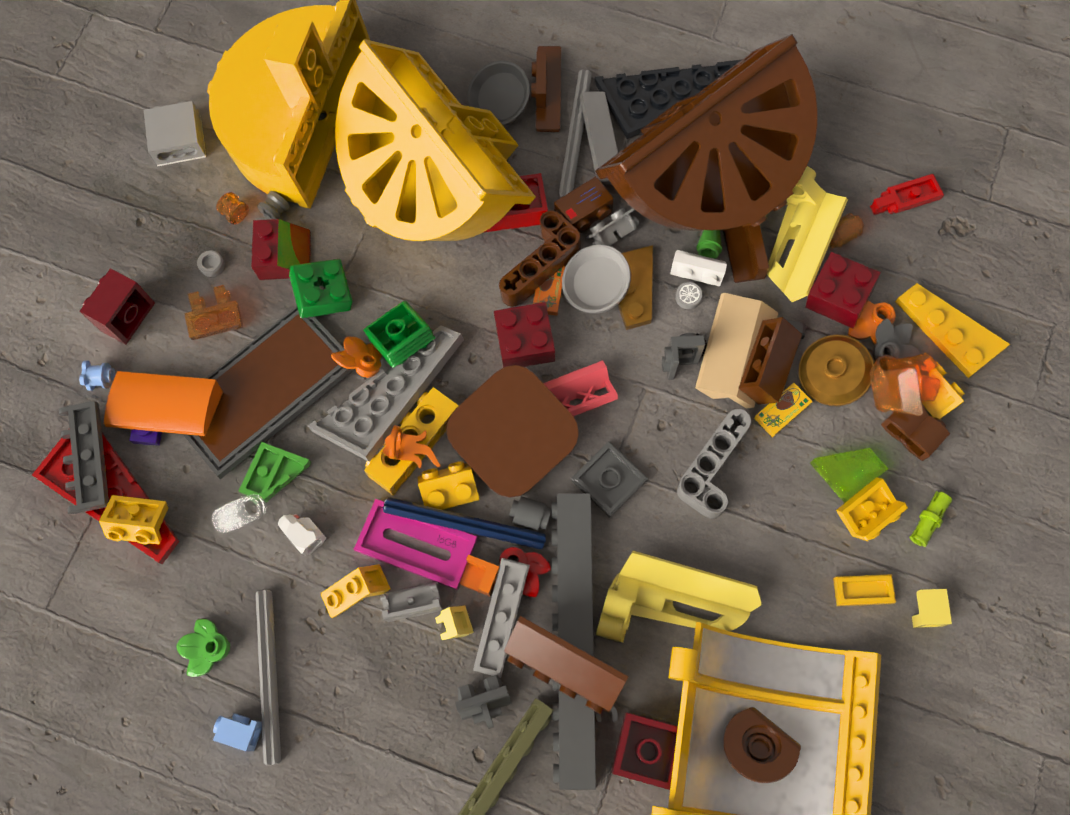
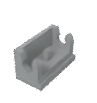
(411, 602)

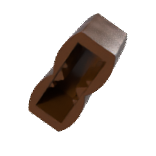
(918, 434)

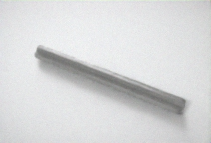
(574, 136)
(268, 678)

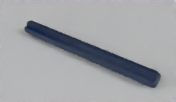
(464, 523)

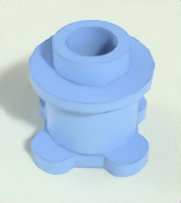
(96, 375)

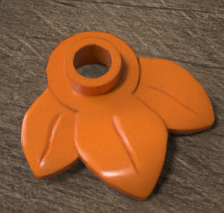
(868, 320)
(359, 357)

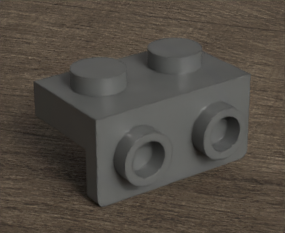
(682, 351)

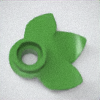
(199, 647)

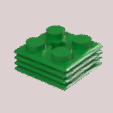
(310, 298)
(399, 334)

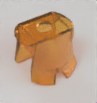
(903, 383)

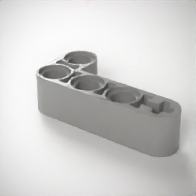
(716, 458)

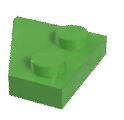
(272, 471)

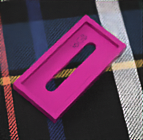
(448, 572)

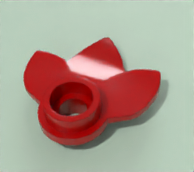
(538, 566)

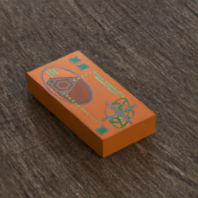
(550, 292)

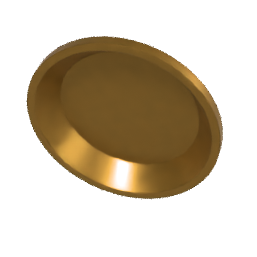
(835, 370)

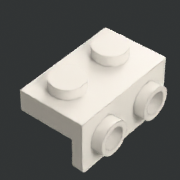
(698, 268)

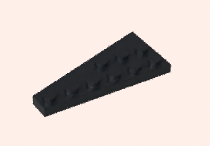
(645, 96)

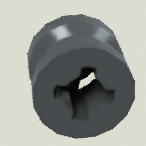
(273, 206)

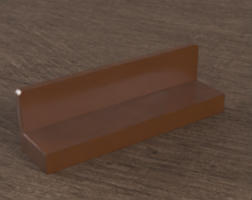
(746, 253)

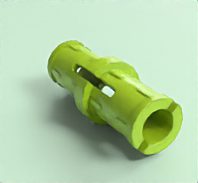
(930, 519)

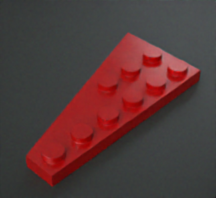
(119, 483)

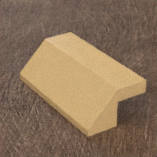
(730, 347)

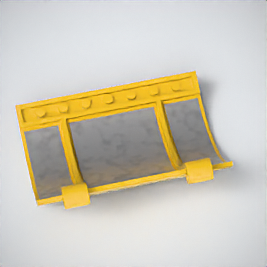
(809, 692)

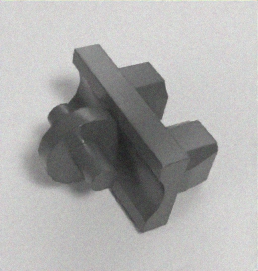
(485, 705)

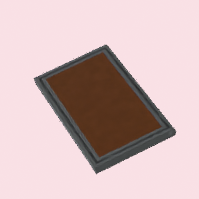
(268, 388)

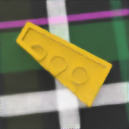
(956, 335)

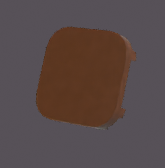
(512, 431)

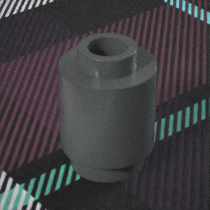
(530, 513)

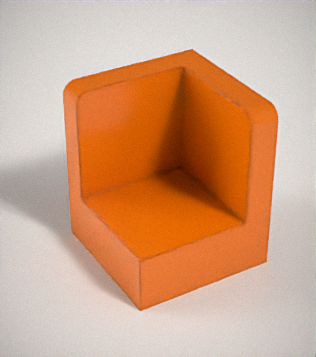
(479, 575)

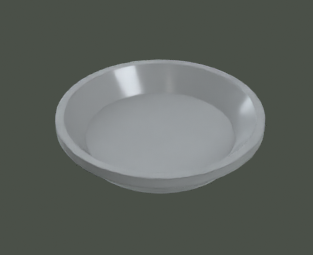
(596, 279)

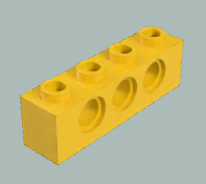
(430, 403)

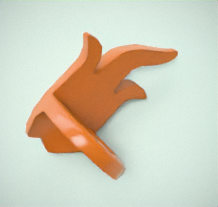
(406, 446)

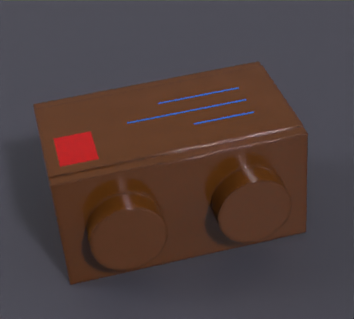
(585, 204)

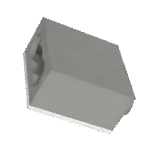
(174, 133)

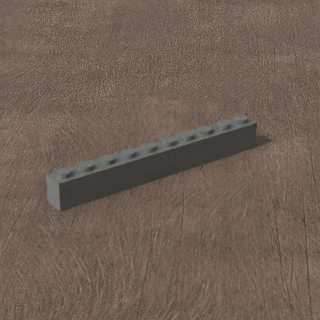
(574, 626)

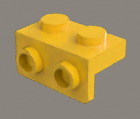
(448, 486)
(871, 510)

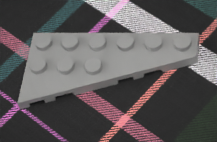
(386, 398)

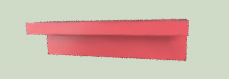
(582, 385)

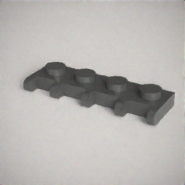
(86, 457)

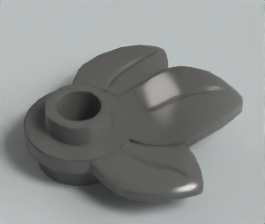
(894, 340)

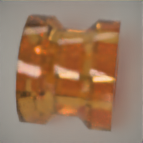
(232, 208)

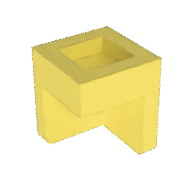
(933, 609)

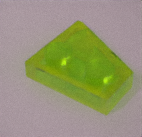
(849, 471)

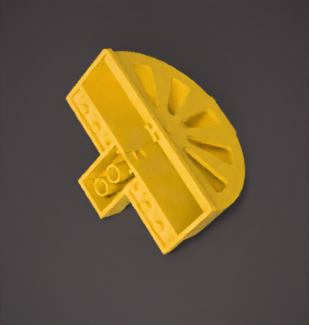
(275, 88)
(418, 155)

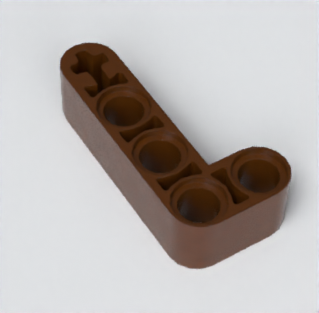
(515, 285)

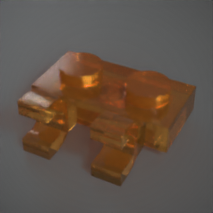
(214, 319)

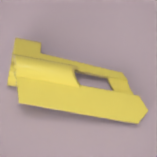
(812, 223)
(652, 584)

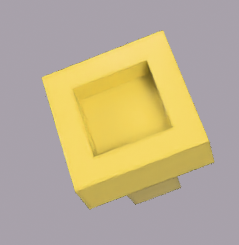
(455, 621)

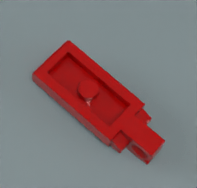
(908, 195)

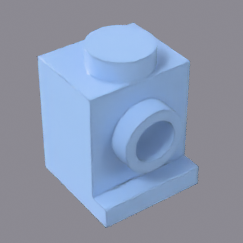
(237, 732)

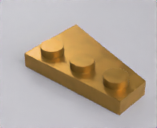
(637, 303)

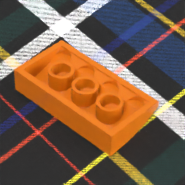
(162, 403)

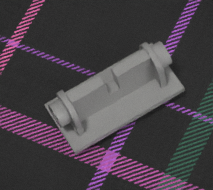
(621, 223)

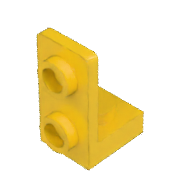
(353, 588)

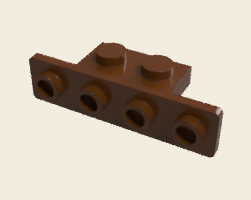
(547, 88)

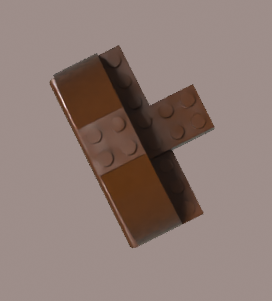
(727, 149)

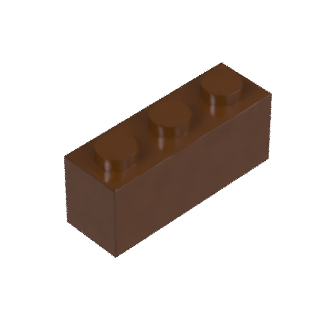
(770, 361)

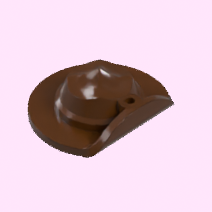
(759, 747)

